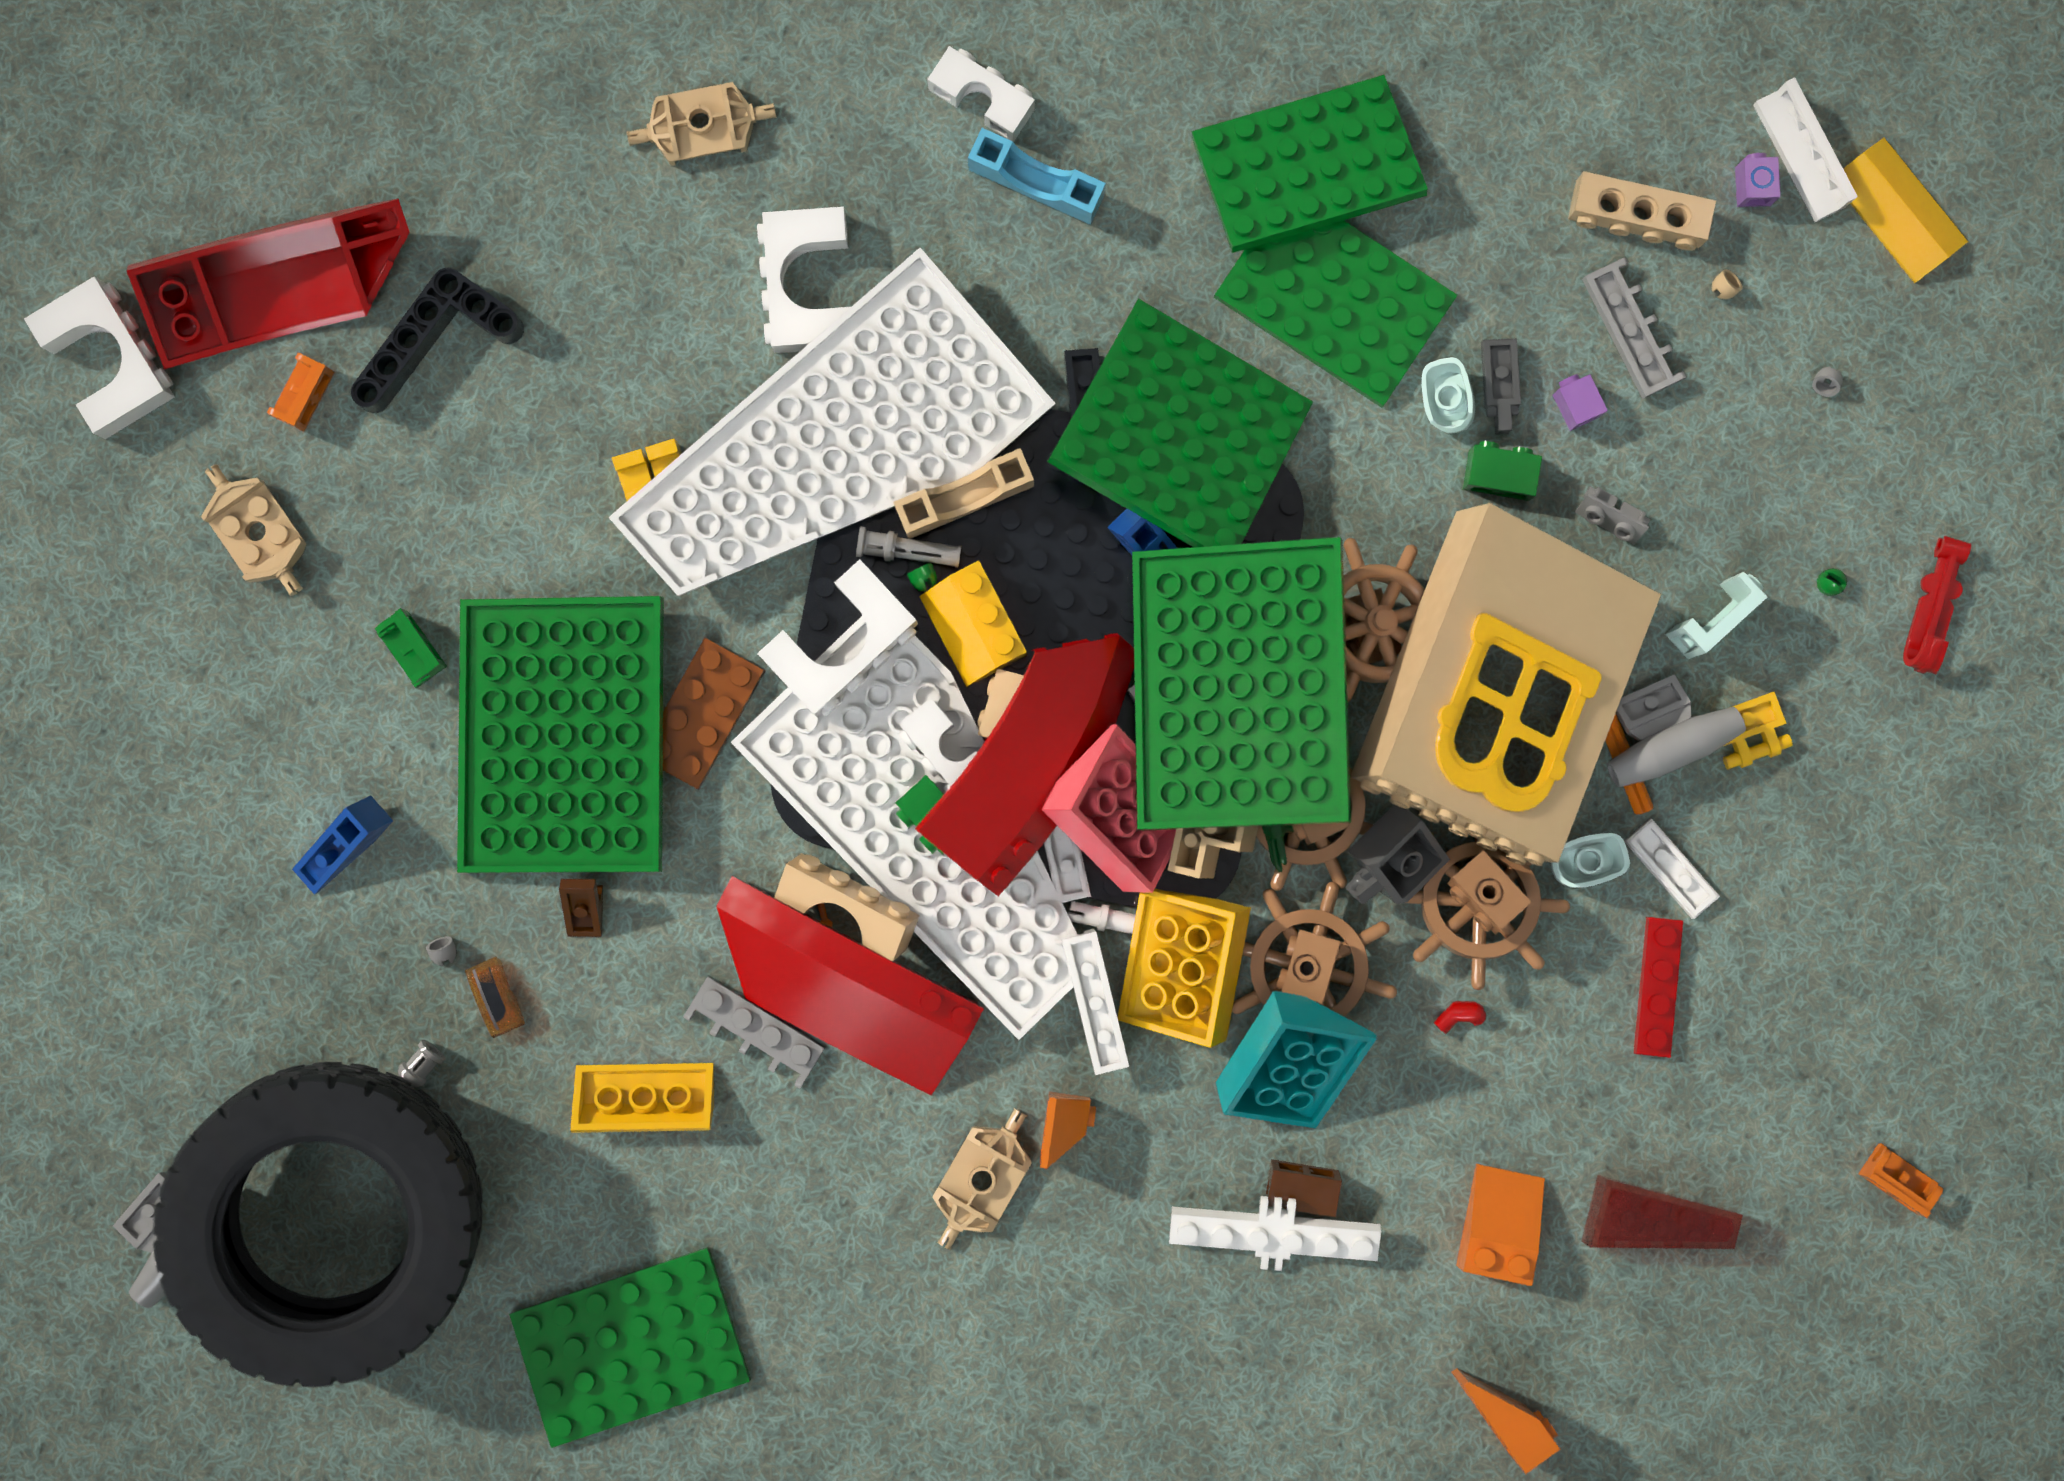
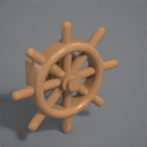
(1369, 617)
(1327, 852)
(1491, 901)
(1312, 957)

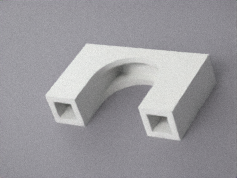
(785, 238)
(139, 383)
(886, 626)

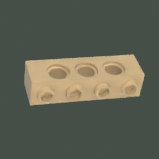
(1692, 211)

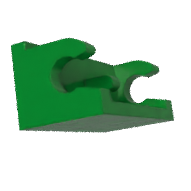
(410, 647)

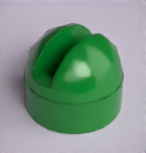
(921, 575)
(1829, 587)

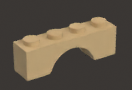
(951, 501)
(883, 923)

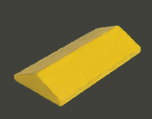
(1901, 211)
(643, 1097)

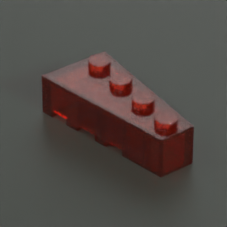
(1648, 1218)

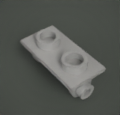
(1599, 509)

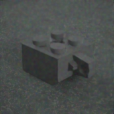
(1395, 858)

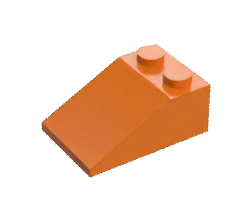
(1502, 1225)
(1523, 1433)

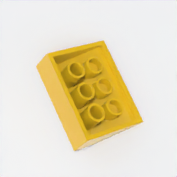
(1184, 966)

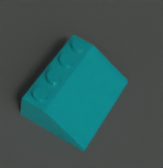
(1292, 1062)

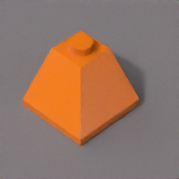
(1064, 1125)

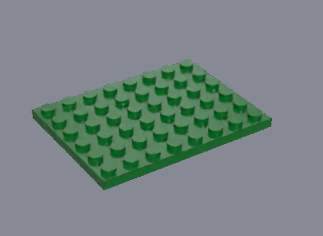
(1241, 685)
(560, 735)

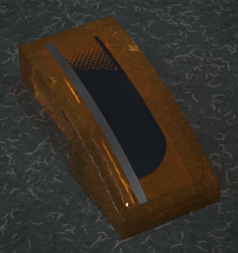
(494, 998)

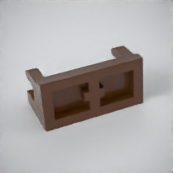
(1312, 1187)

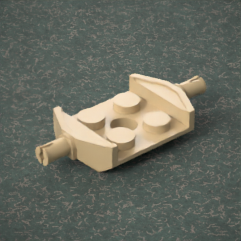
(727, 129)
(233, 513)
(989, 1151)

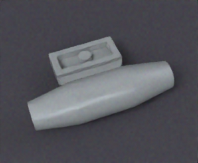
(1666, 732)
(137, 1229)

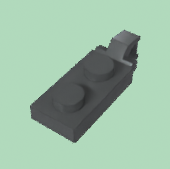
(1501, 382)

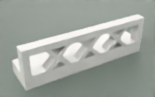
(1805, 152)
(1095, 1002)

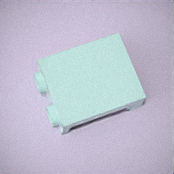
(1695, 640)

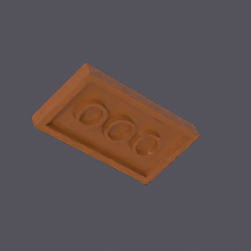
(705, 711)

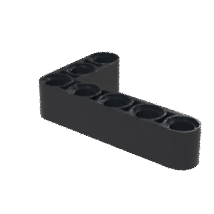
(428, 332)

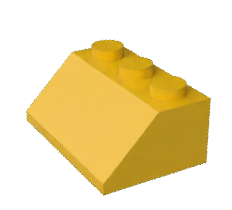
(973, 624)

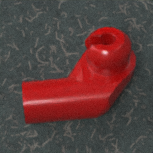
(1461, 1011)

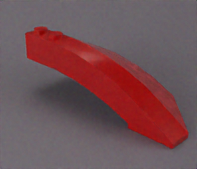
(268, 281)
(994, 809)
(844, 989)

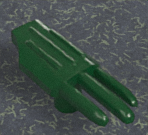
(1274, 837)

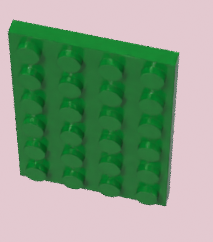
(1309, 163)
(1339, 304)
(630, 1347)

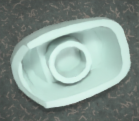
(1448, 395)
(1591, 860)

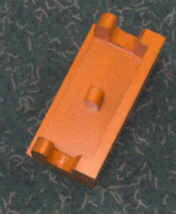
(302, 392)
(1901, 1181)

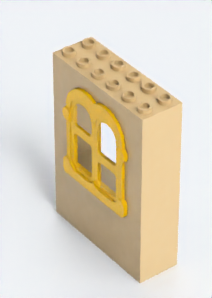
(1558, 614)

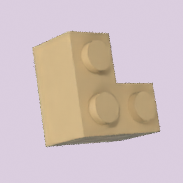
(1197, 849)

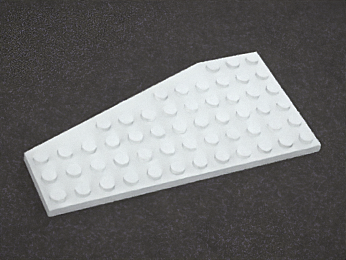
(868, 412)
(845, 783)

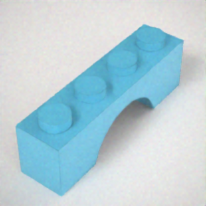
(1011, 167)

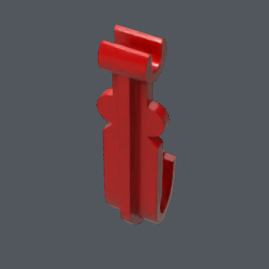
(1927, 634)

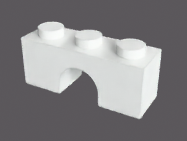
(960, 75)
(925, 730)

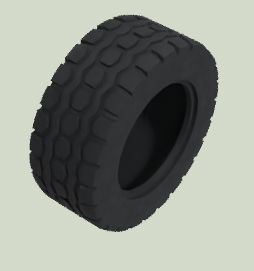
(293, 1335)

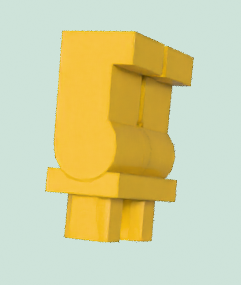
(635, 469)

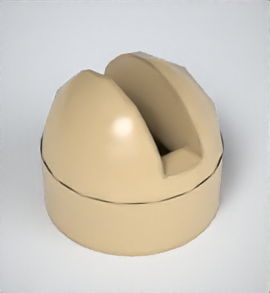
(1727, 284)

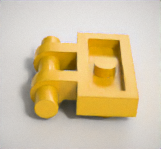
(1761, 717)

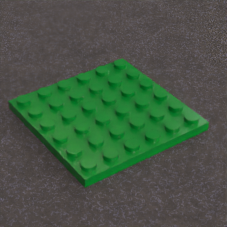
(1180, 431)

